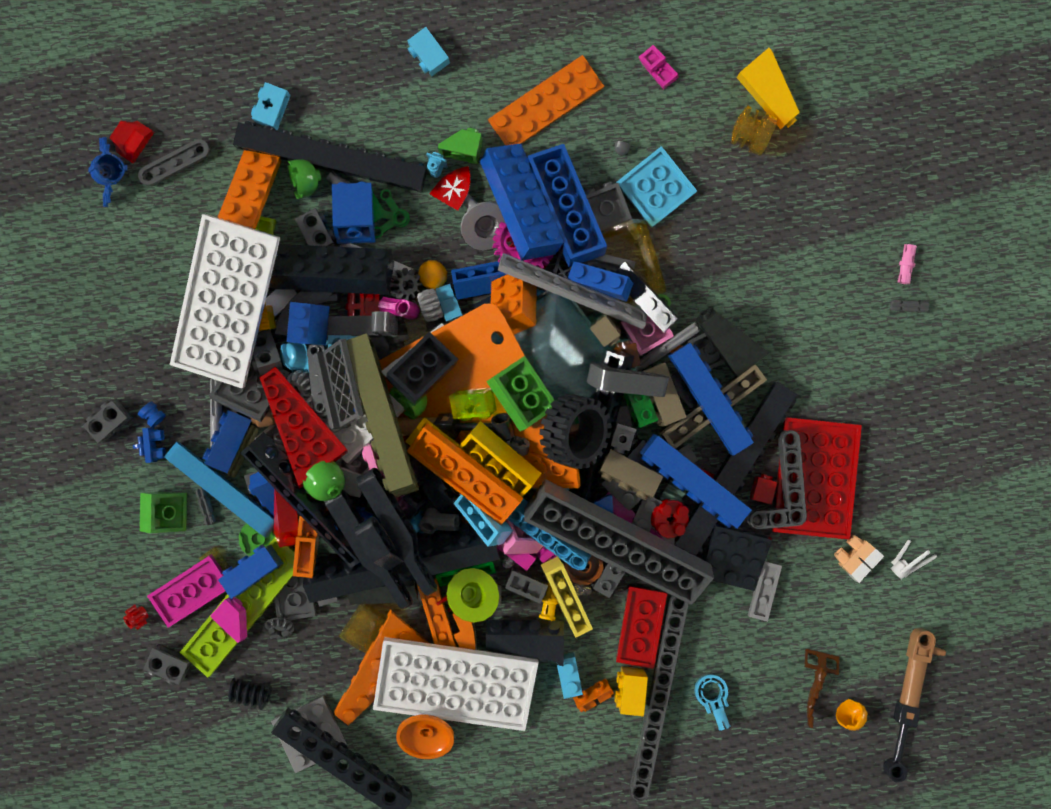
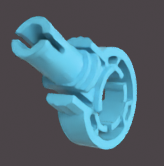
(718, 711)

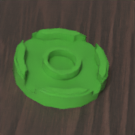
(250, 539)

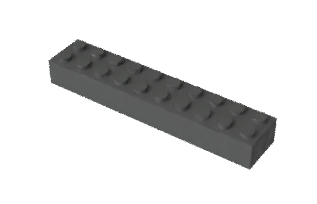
(618, 542)

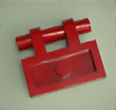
(368, 304)

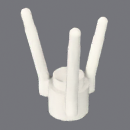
(903, 569)

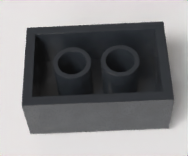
(421, 368)

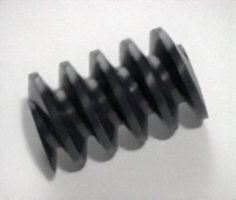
(249, 694)

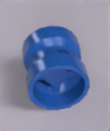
(151, 414)

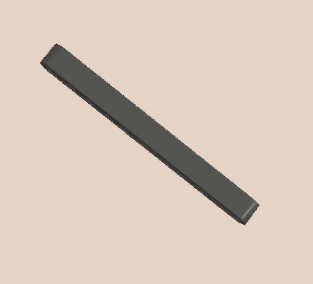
(660, 705)

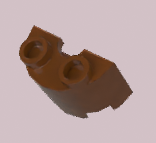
(625, 346)

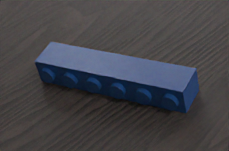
(711, 399)

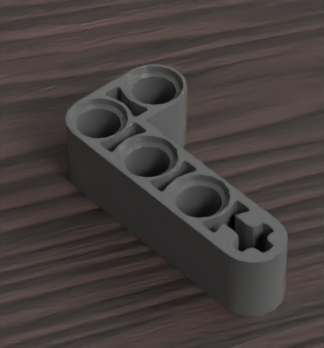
(627, 381)

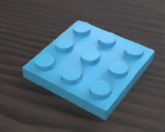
(656, 187)

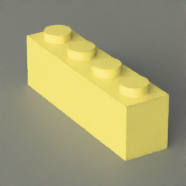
(566, 596)

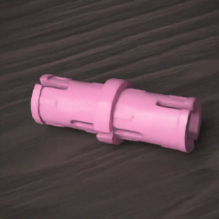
(907, 264)

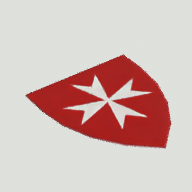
(453, 187)

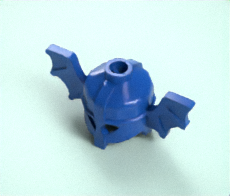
(112, 165)

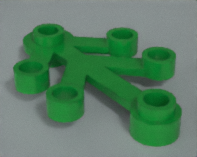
(380, 213)

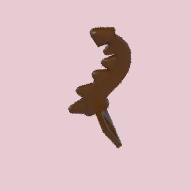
(820, 676)

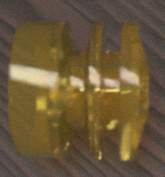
(753, 130)

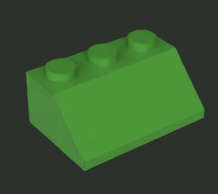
(521, 393)

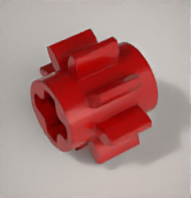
(136, 617)

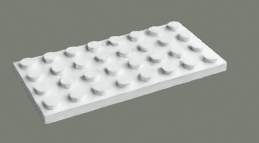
(224, 300)
(455, 683)

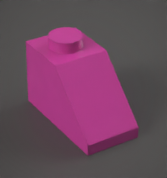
(232, 618)

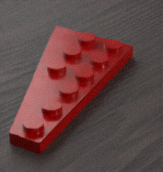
(300, 428)

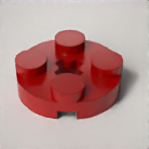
(678, 523)

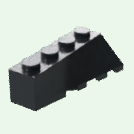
(527, 638)

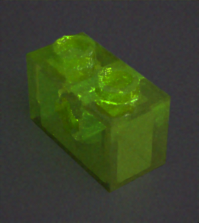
(473, 403)

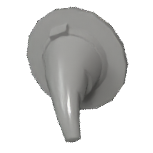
(480, 223)

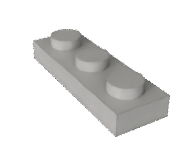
(765, 591)

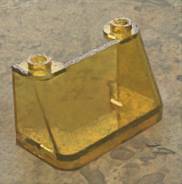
(633, 242)

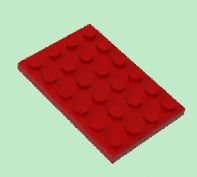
(829, 477)

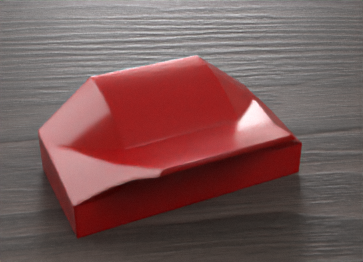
(130, 139)

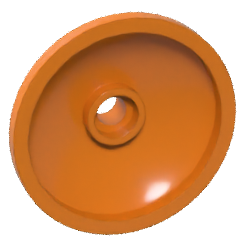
(425, 736)

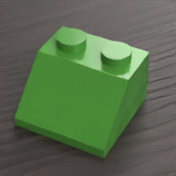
(462, 146)
(163, 512)

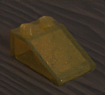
(363, 627)

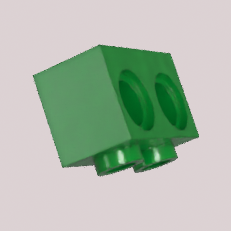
(640, 409)

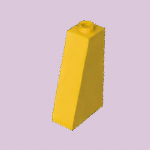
(769, 88)

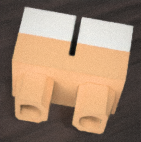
(852, 562)

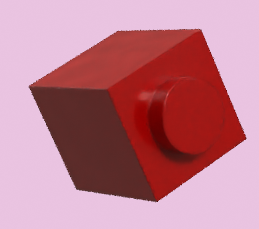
(763, 489)

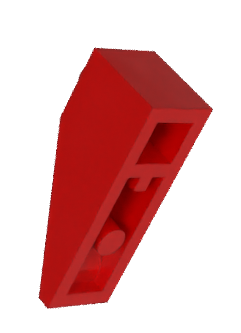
(284, 521)

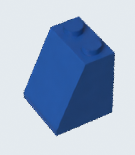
(353, 212)
(307, 323)

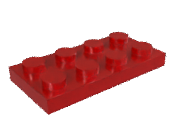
(641, 627)

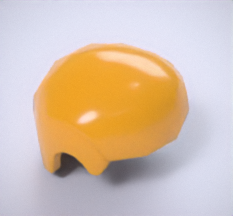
(432, 274)
(851, 715)

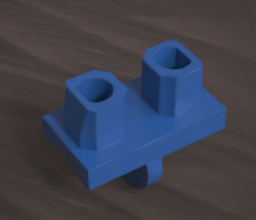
(147, 445)

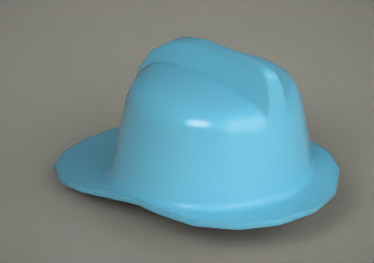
(294, 356)

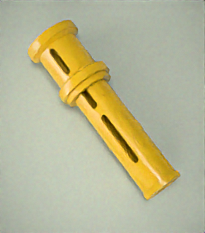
(549, 605)

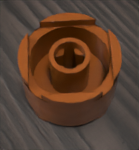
(587, 575)

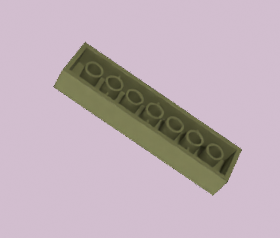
(381, 417)

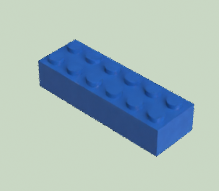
(521, 202)
(568, 205)
(697, 483)

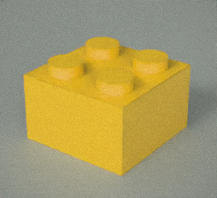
(632, 691)

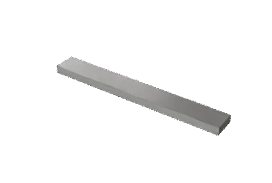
(572, 290)

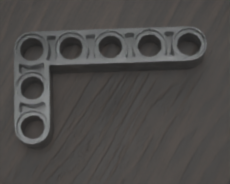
(377, 325)
(787, 488)

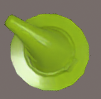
(473, 595)

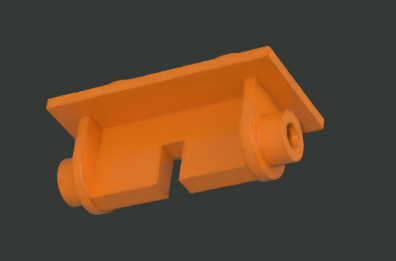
(600, 691)

